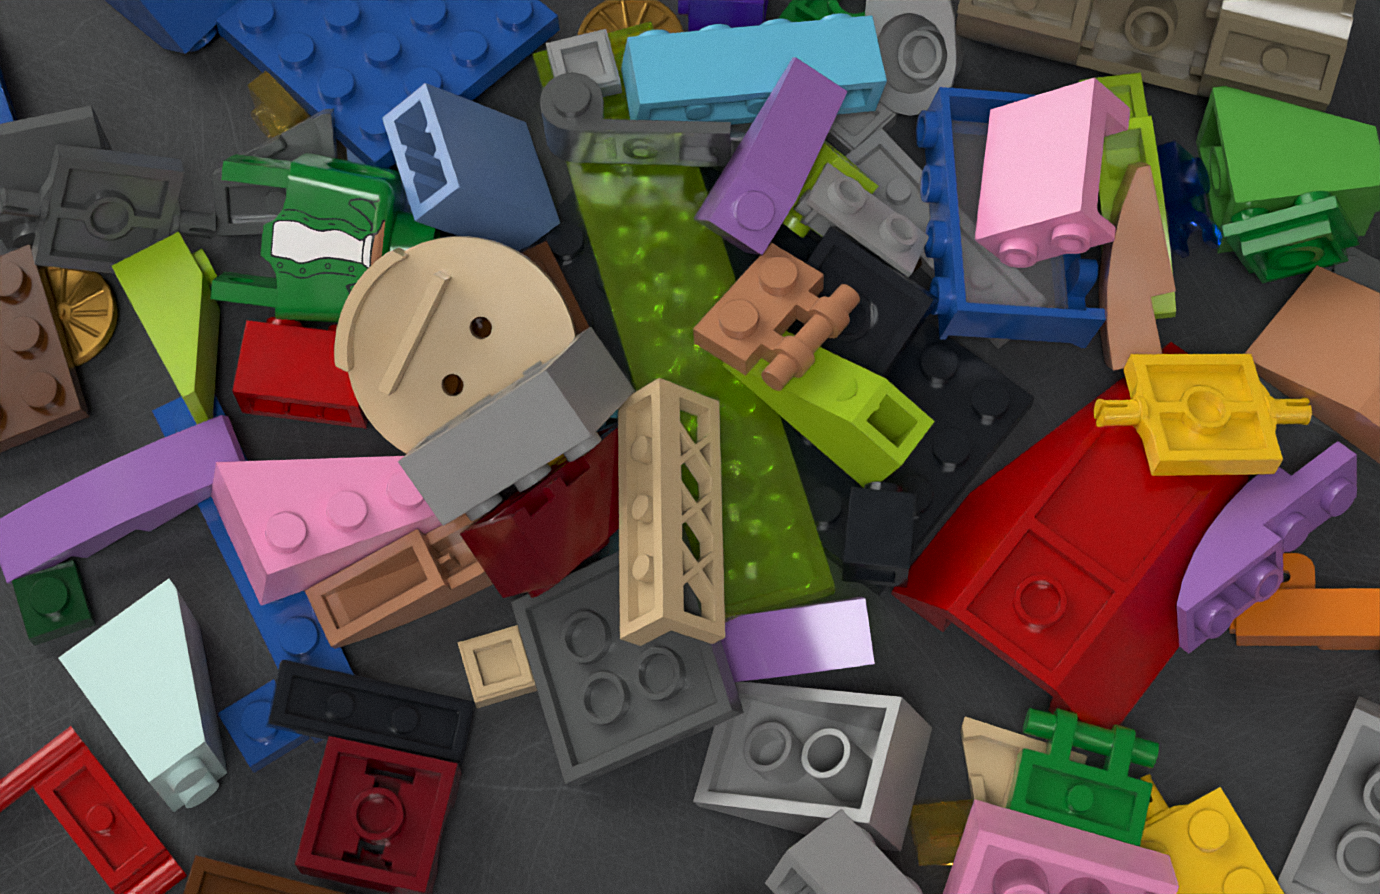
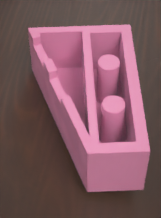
(314, 516)

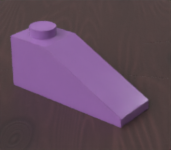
(772, 159)

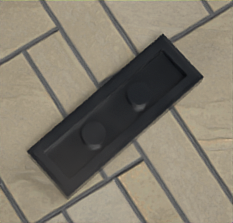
(369, 712)

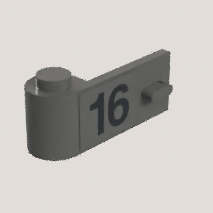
(580, 133)

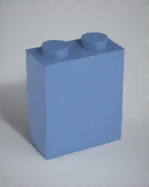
(469, 169)

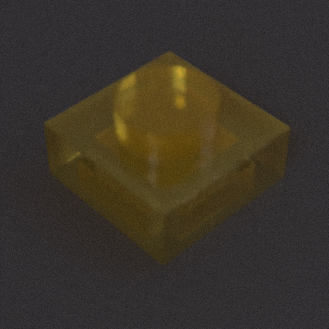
(274, 107)
(938, 830)

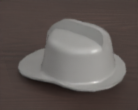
(916, 50)

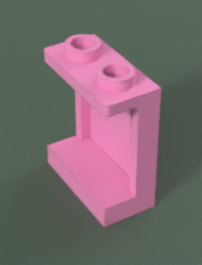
(1046, 174)

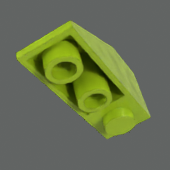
(846, 414)

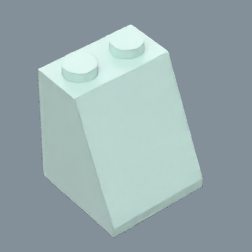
(156, 694)

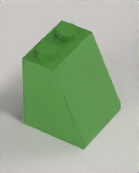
(1275, 151)

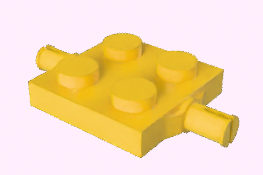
(1202, 414)
(1206, 846)

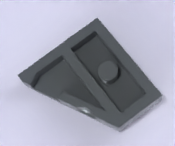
(246, 206)

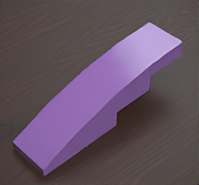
(116, 498)

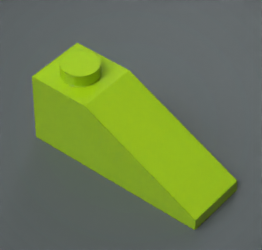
(176, 310)

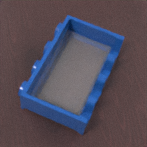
(972, 285)

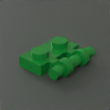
(1080, 794)

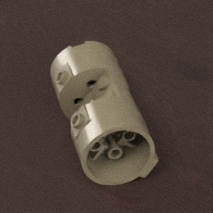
(1184, 45)

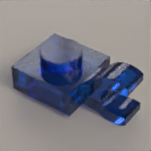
(1184, 187)

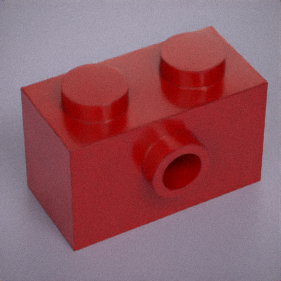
(293, 375)

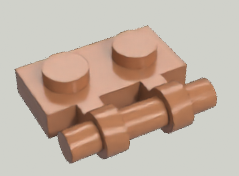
(762, 306)

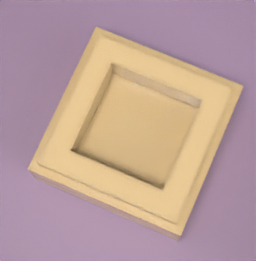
(497, 666)

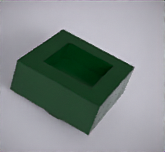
(53, 602)

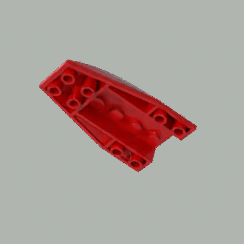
(1073, 563)

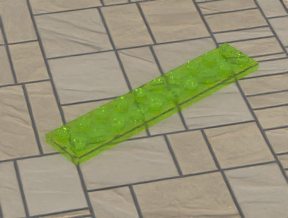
(659, 284)

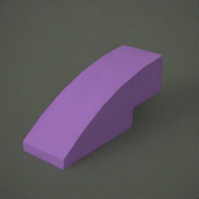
(799, 640)

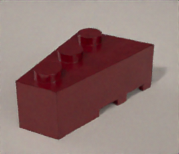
(552, 525)

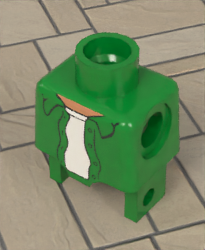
(326, 236)

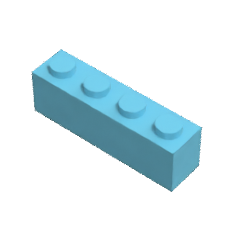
(732, 71)

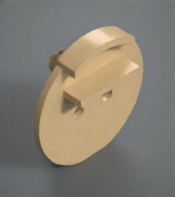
(413, 327)

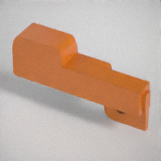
(1311, 616)

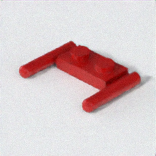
(95, 816)

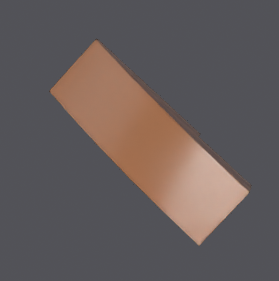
(1133, 270)
(398, 584)

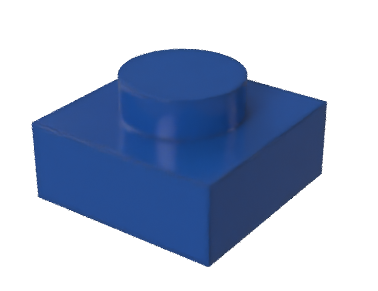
(248, 729)

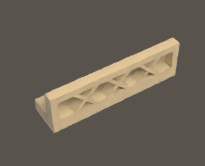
(657, 503)

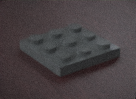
(609, 696)

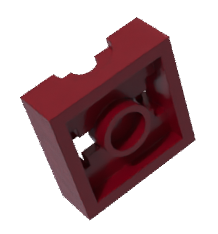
(393, 814)

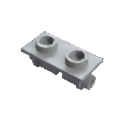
(846, 204)

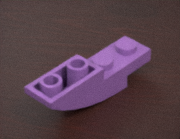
(1245, 544)

